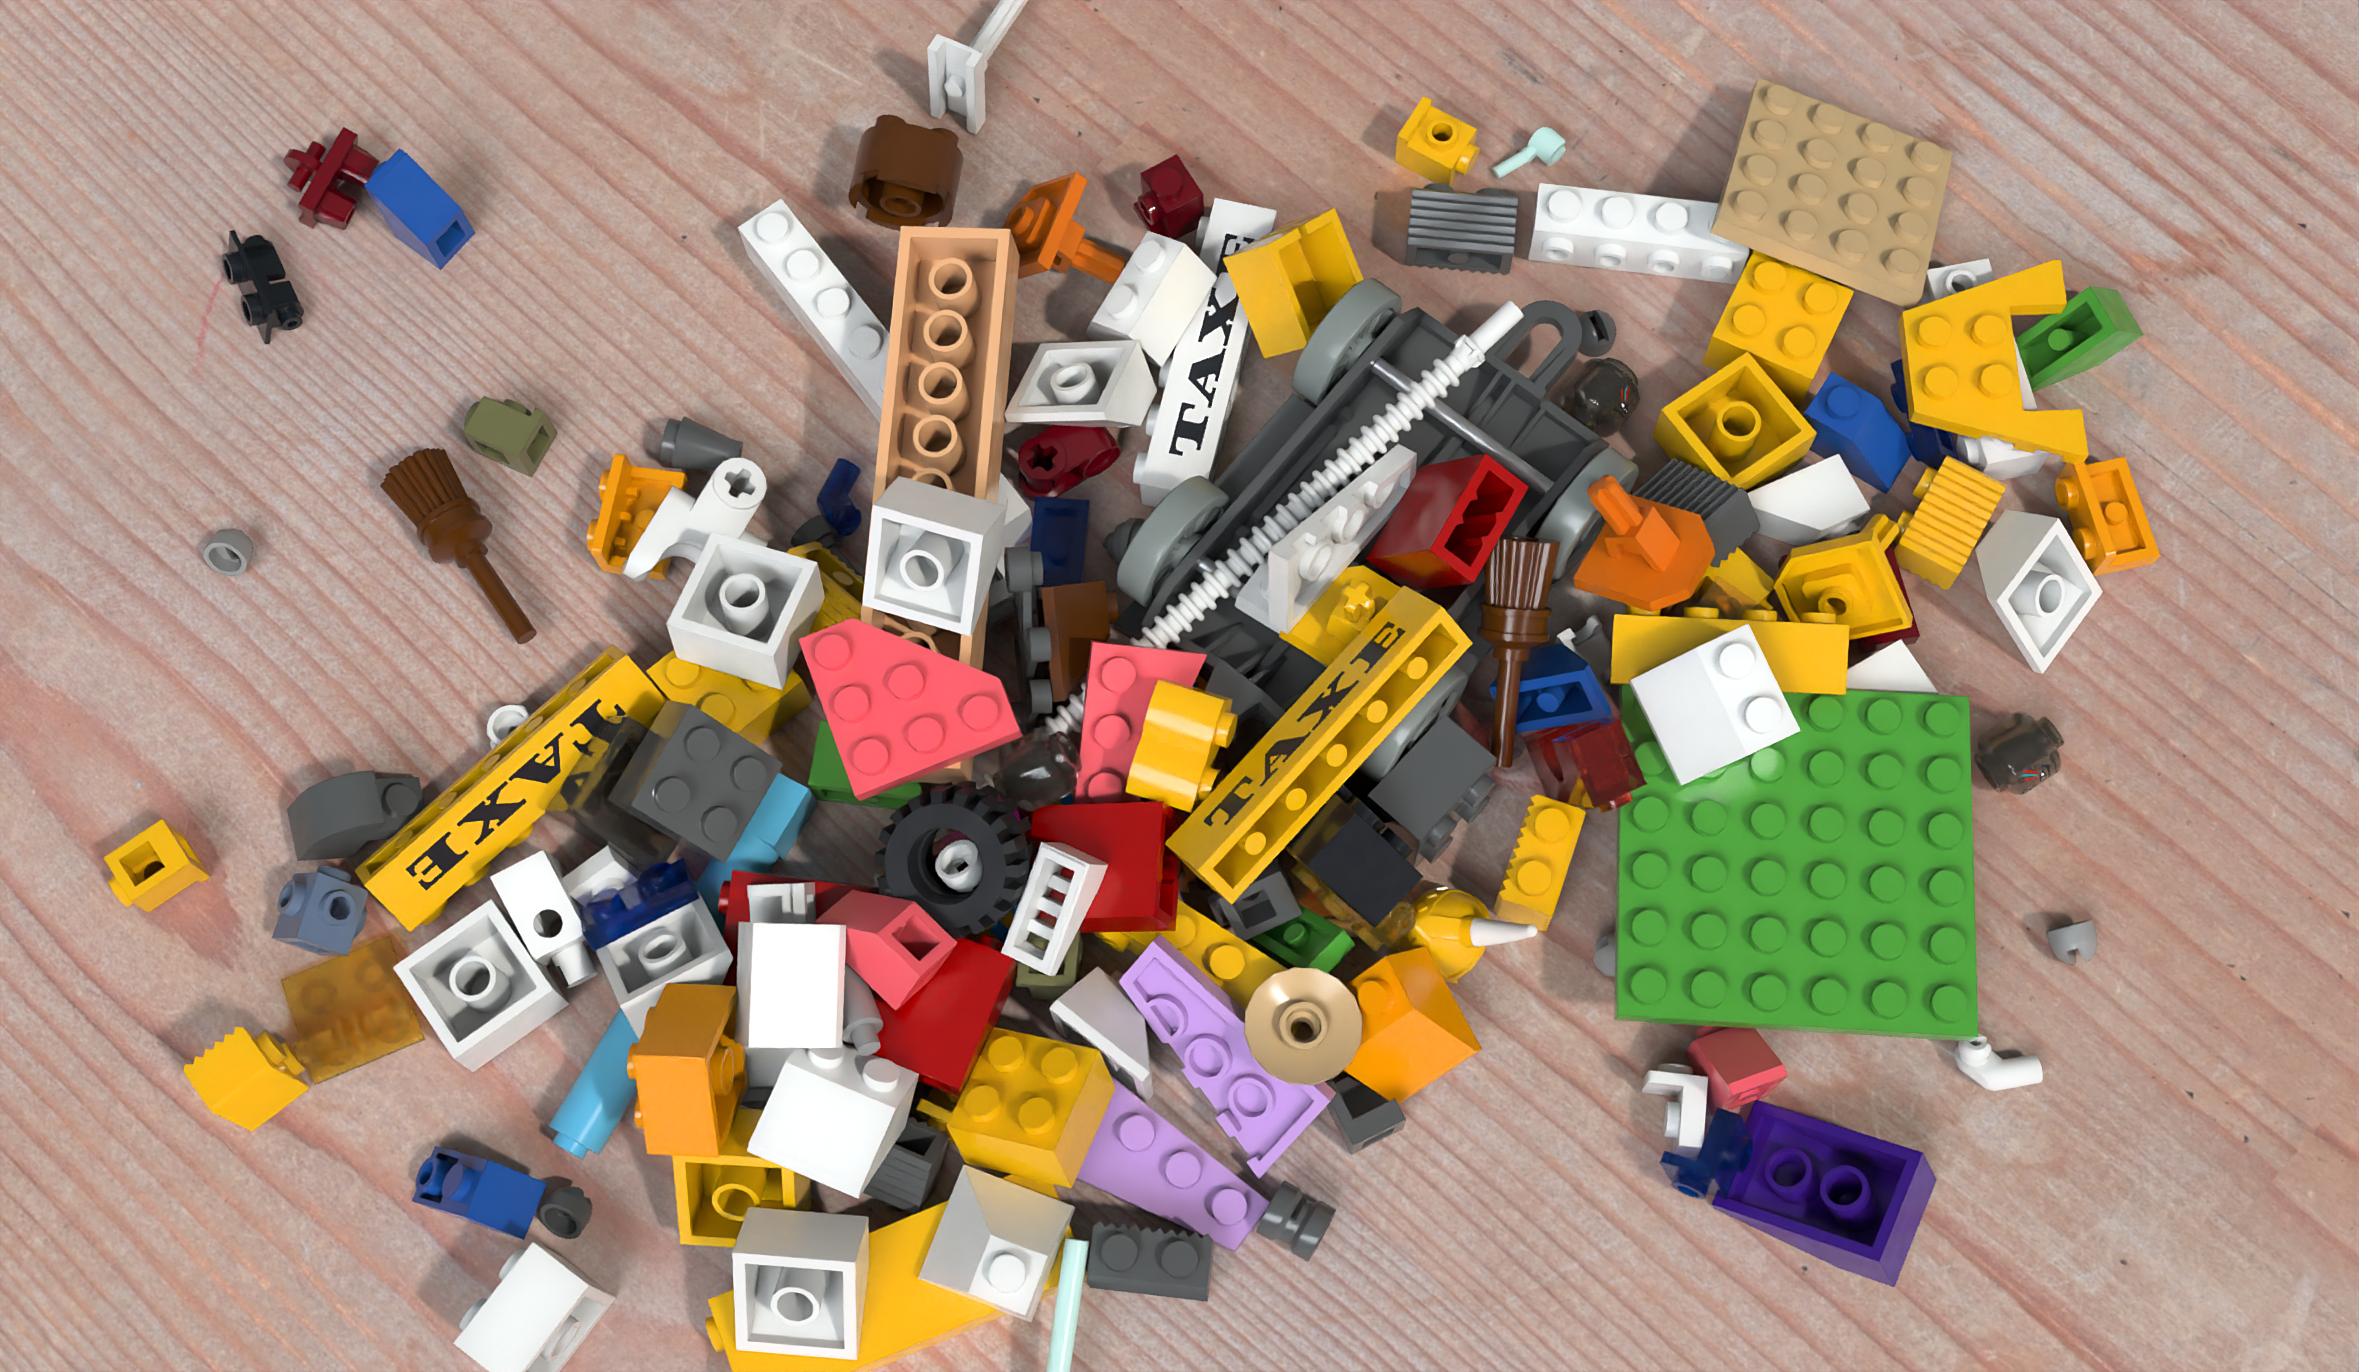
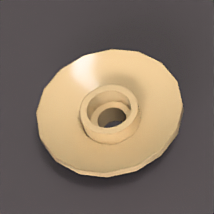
(1306, 997)

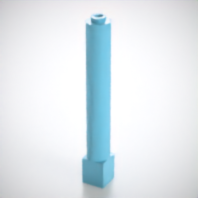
(603, 1086)

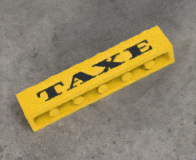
(1319, 743)
(503, 792)

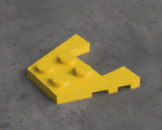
(1966, 370)

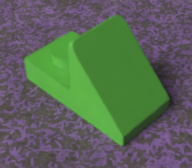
(1305, 943)

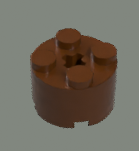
(906, 174)

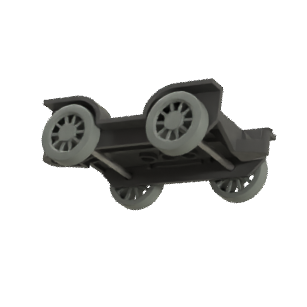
(1348, 374)

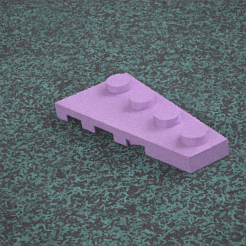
(1209, 1039)
(1167, 1174)

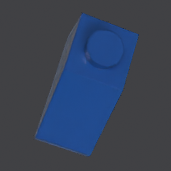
(1859, 431)
(1556, 690)

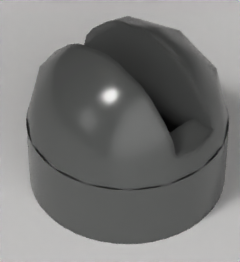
(1589, 344)
(566, 1212)

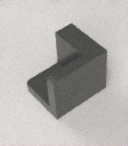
(1363, 1114)

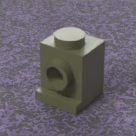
(509, 433)
(1052, 987)

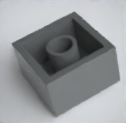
(695, 781)
(1433, 789)

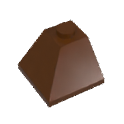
(1075, 617)

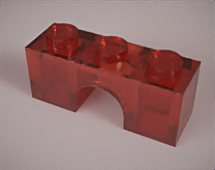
(1586, 764)

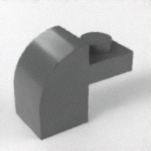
(349, 810)

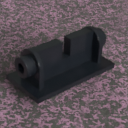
(252, 268)

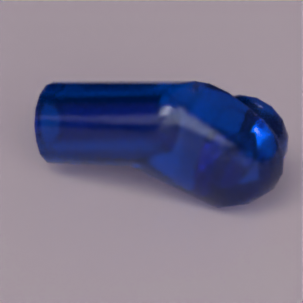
(834, 498)

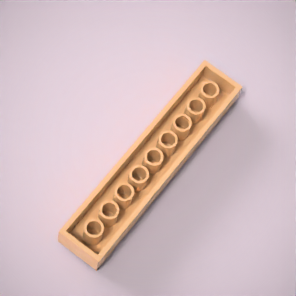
(947, 394)

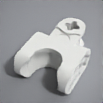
(685, 523)

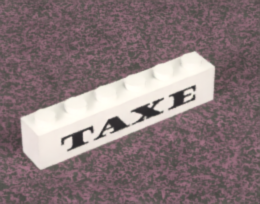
(1206, 363)

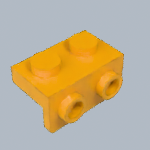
(629, 503)
(2106, 516)

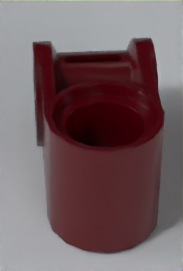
(1064, 457)

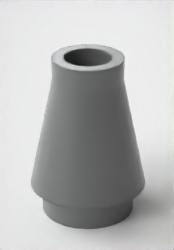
(695, 446)

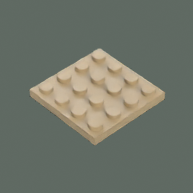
(1834, 193)

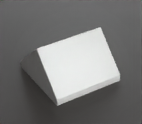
(790, 985)

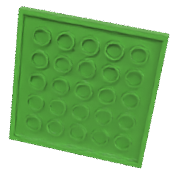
(1806, 877)

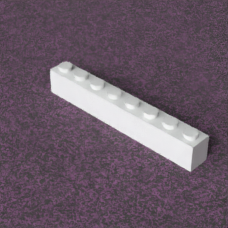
(841, 323)

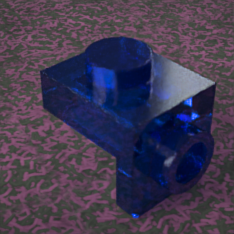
(1722, 1155)

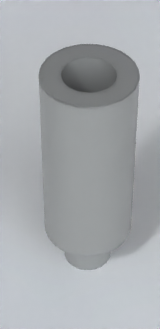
(860, 1014)

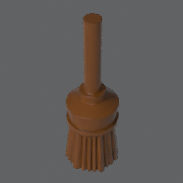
(452, 527)
(1514, 622)

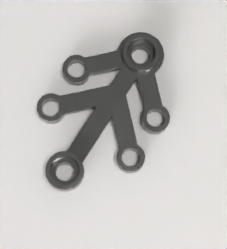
(1031, 643)

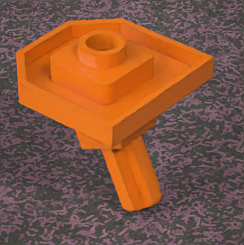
(1051, 238)
(1645, 550)

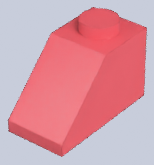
(1736, 1064)

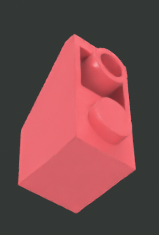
(890, 943)

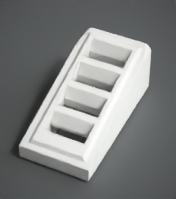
(1070, 914)

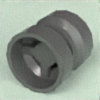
(1296, 1221)

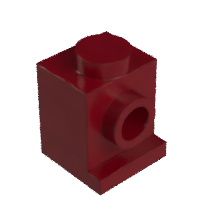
(1169, 199)

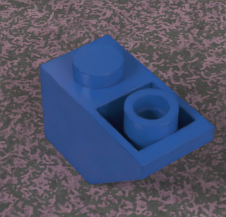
(418, 209)
(478, 1191)

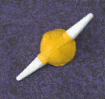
(1454, 930)

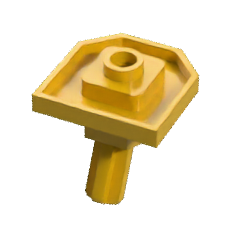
(1848, 580)
(1341, 613)

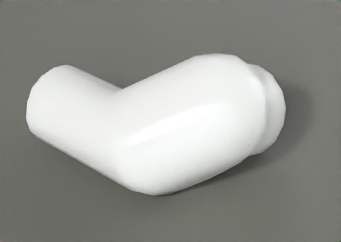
(1992, 1071)

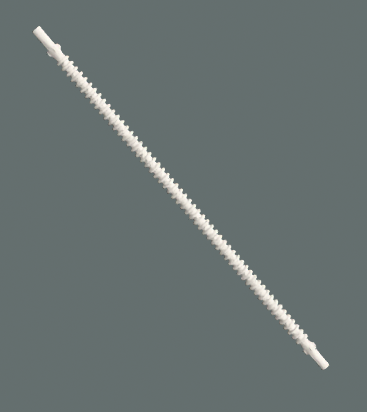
(1467, 353)

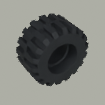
(991, 827)

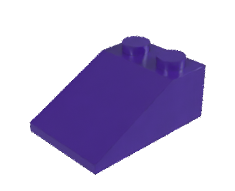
(1831, 1192)

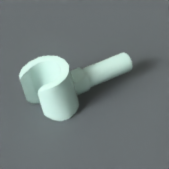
(1544, 144)

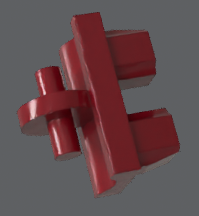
(321, 198)

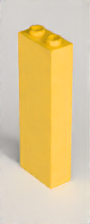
(899, 1309)

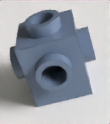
(321, 912)

